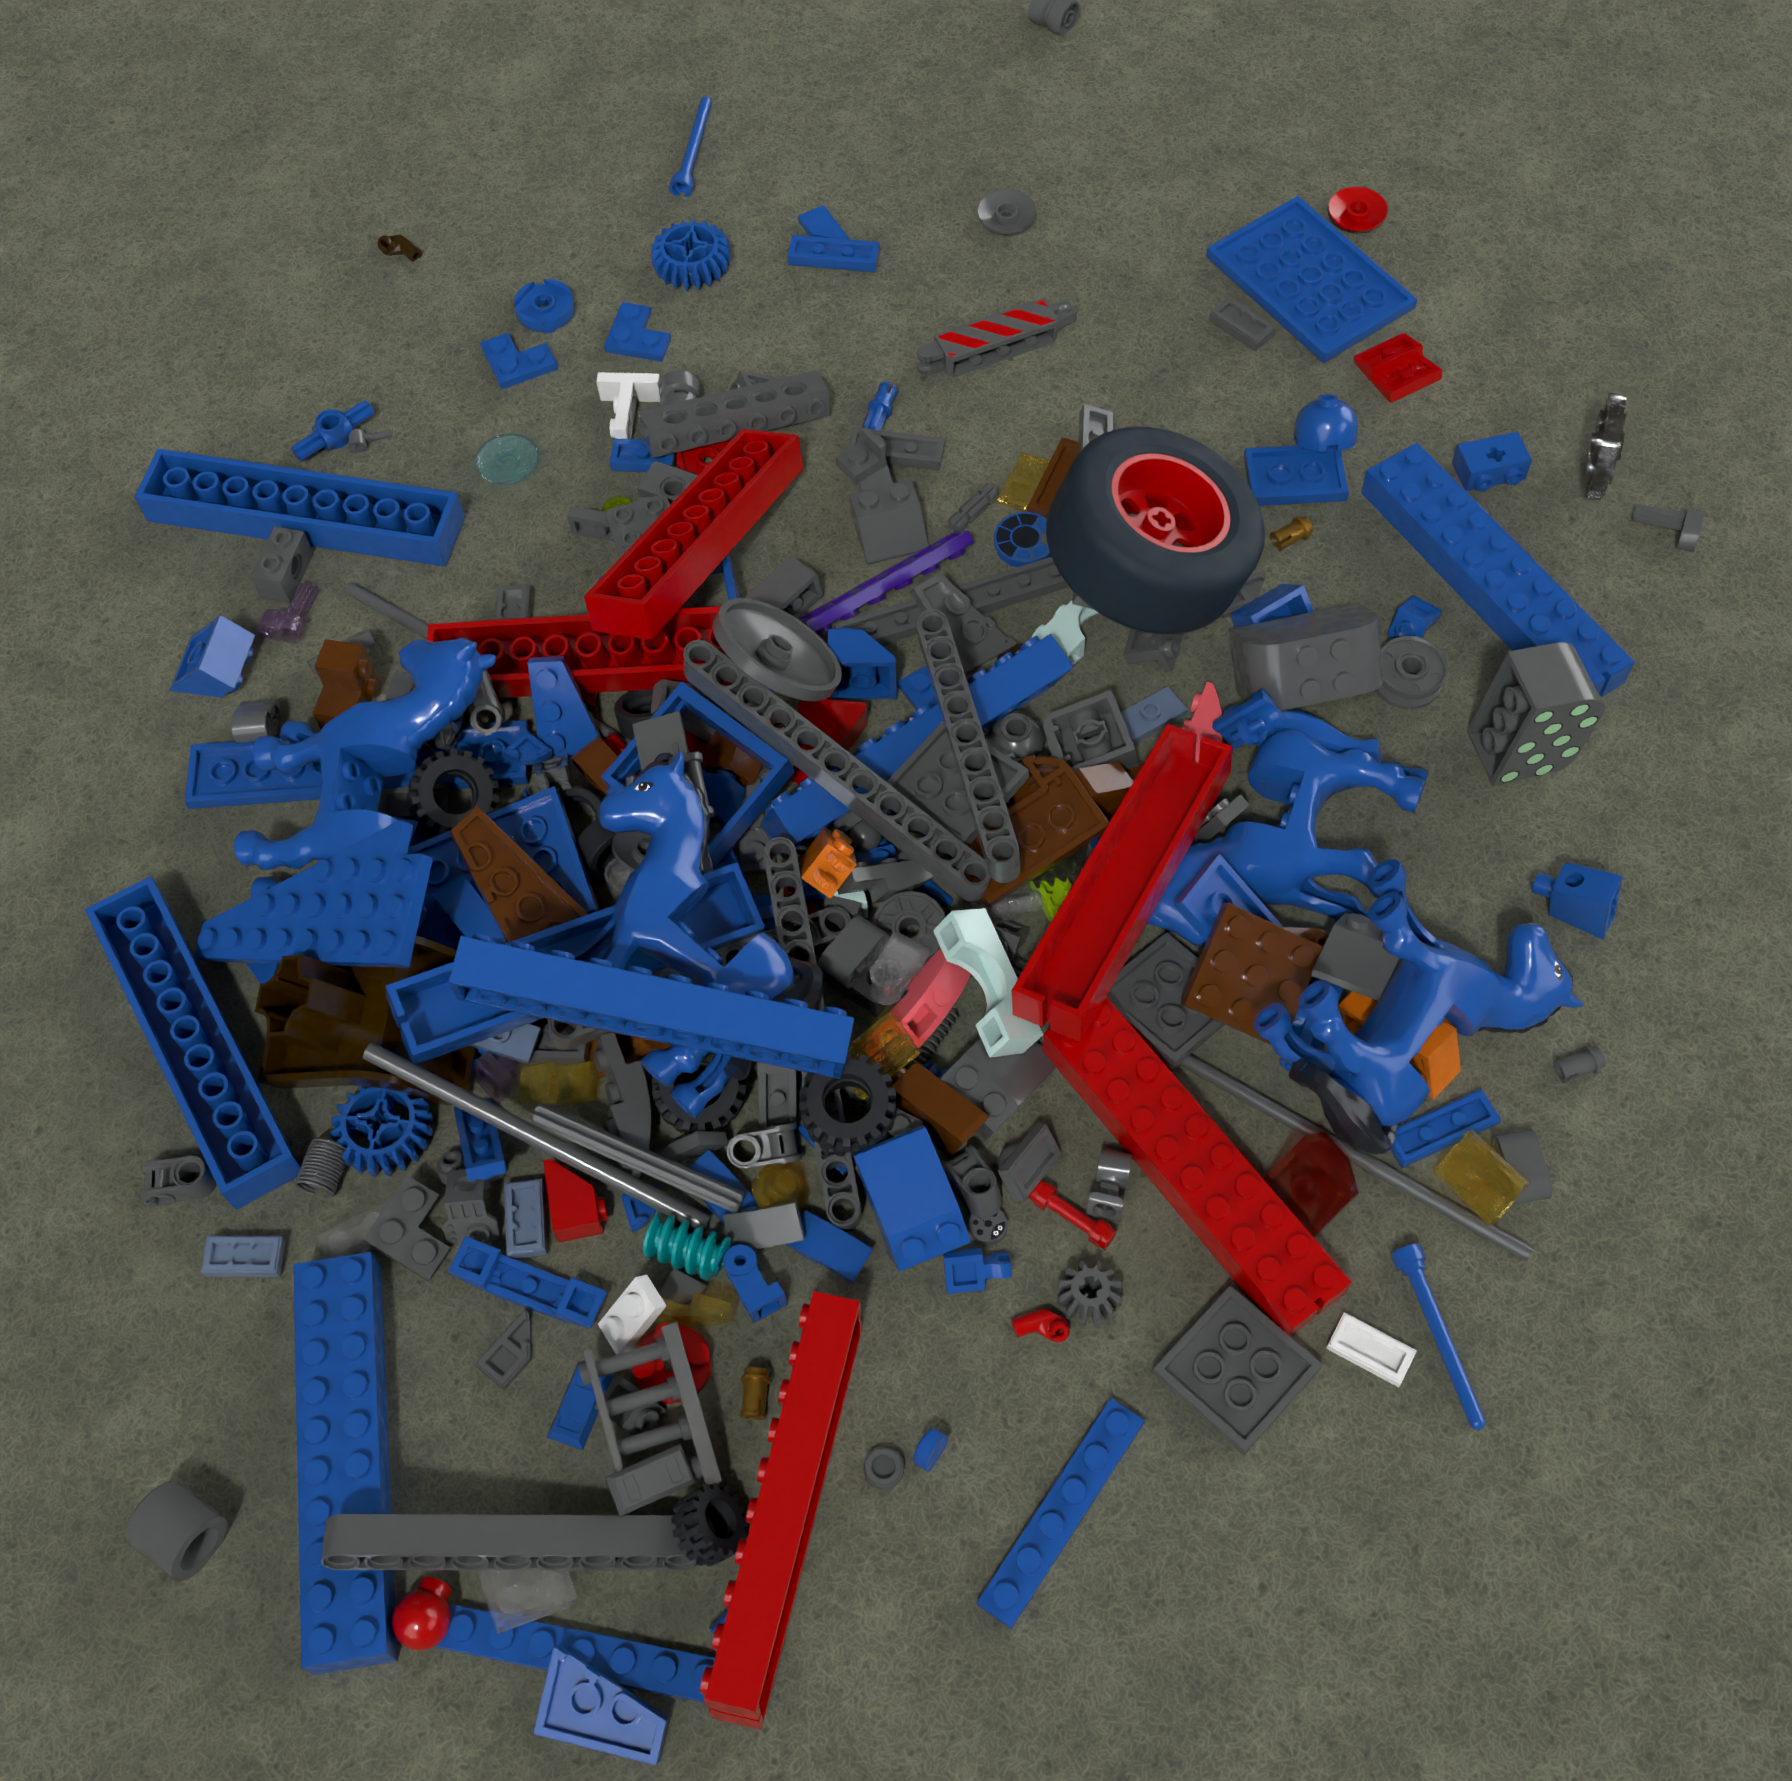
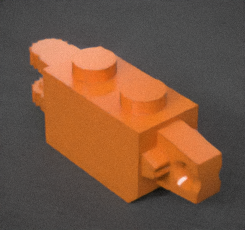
(828, 861)

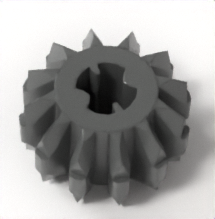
(1106, 1296)

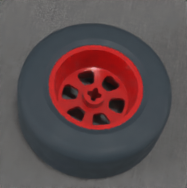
(1129, 563)

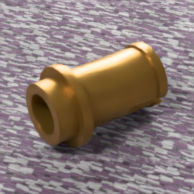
(1291, 533)
(754, 1393)

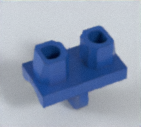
(1246, 722)

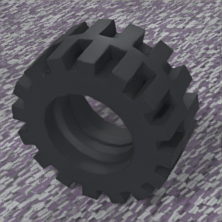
(693, 1528)

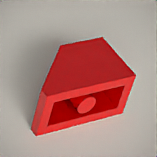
(573, 1204)

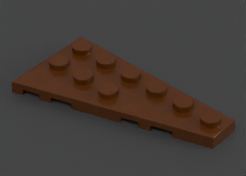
(512, 884)

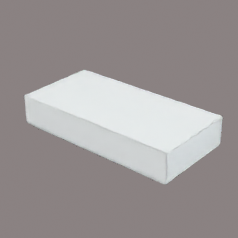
(1371, 1349)

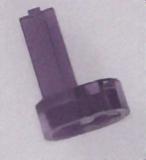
(289, 625)

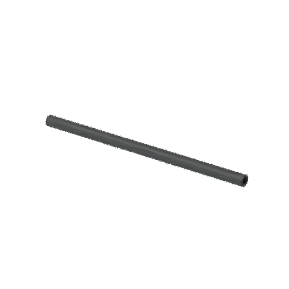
(534, 1135)

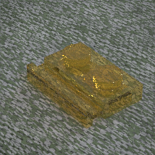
(885, 1043)
(1481, 1177)

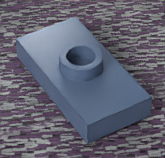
(1153, 714)
(513, 1044)
(525, 1219)
(243, 1256)

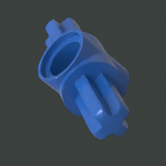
(332, 429)

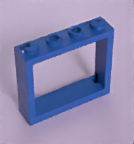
(780, 768)

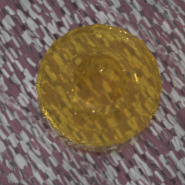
(778, 1185)

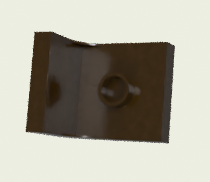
(328, 1016)

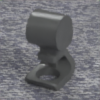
(1112, 1176)

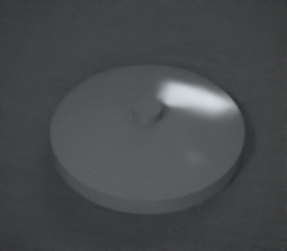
(777, 649)

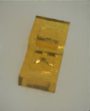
(1023, 482)
(558, 1085)
(703, 1312)

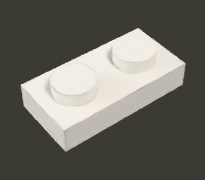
(632, 1314)

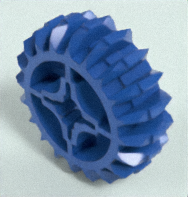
(690, 254)
(408, 1133)

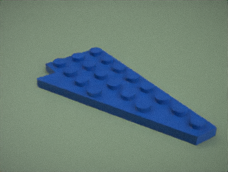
(340, 911)

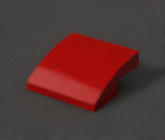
(1398, 367)

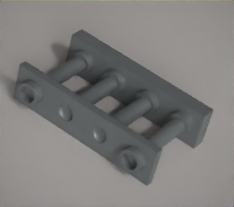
(679, 1386)

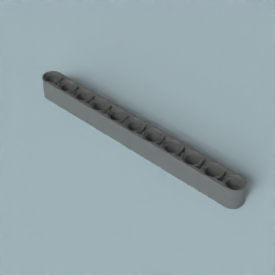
(839, 784)
(796, 943)

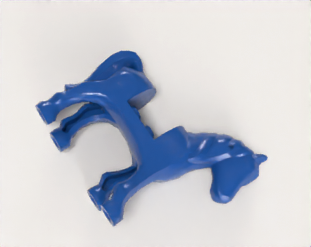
(359, 751)
(1300, 766)

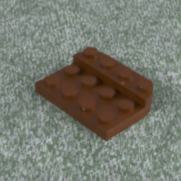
(1050, 821)

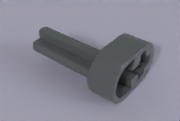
(1687, 523)

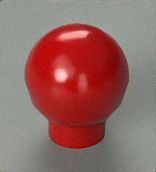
(423, 1615)

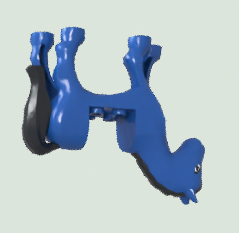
(657, 902)
(1368, 1074)

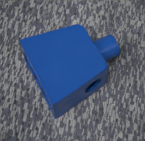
(1581, 897)

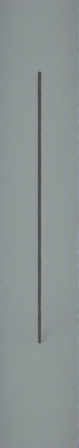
(1191, 1063)

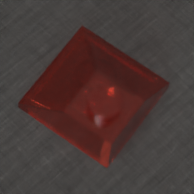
(1314, 1181)

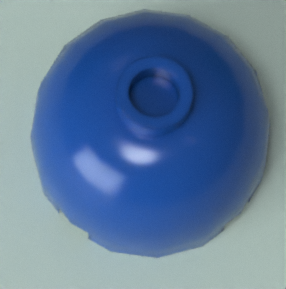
(1326, 423)

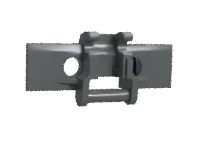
(660, 741)

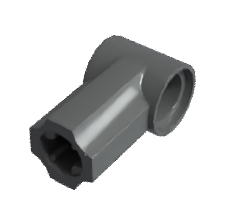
(486, 699)

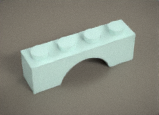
(1066, 629)
(973, 944)

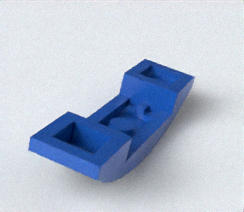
(468, 910)
(527, 1285)

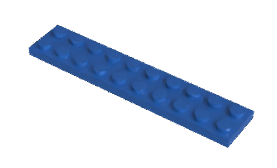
(229, 776)

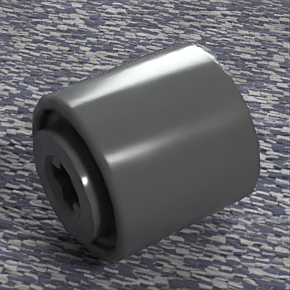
(175, 1530)

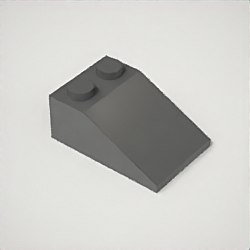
(999, 1082)

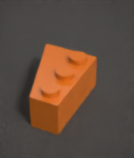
(1436, 1061)

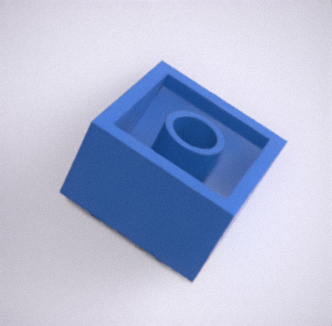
(1278, 603)
(214, 659)
(865, 666)

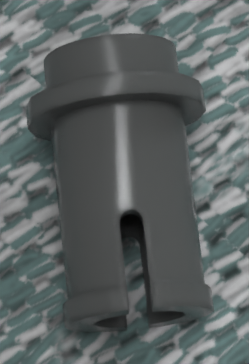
(1588, 1060)

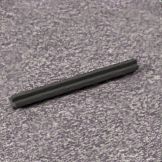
(637, 1157)

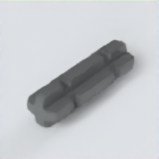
(973, 508)

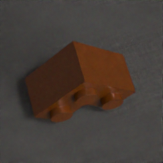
(346, 679)

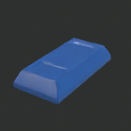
(577, 1412)

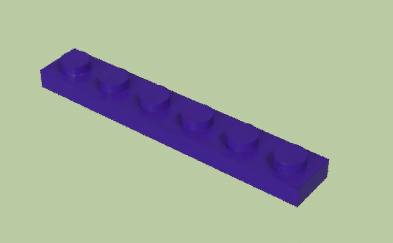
(895, 577)

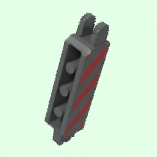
(994, 338)

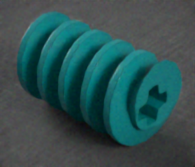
(685, 1248)

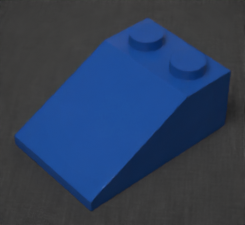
(911, 1198)

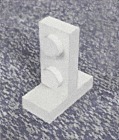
(625, 392)

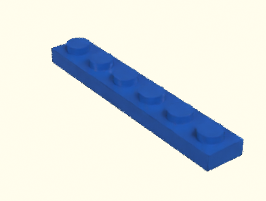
(1060, 1514)

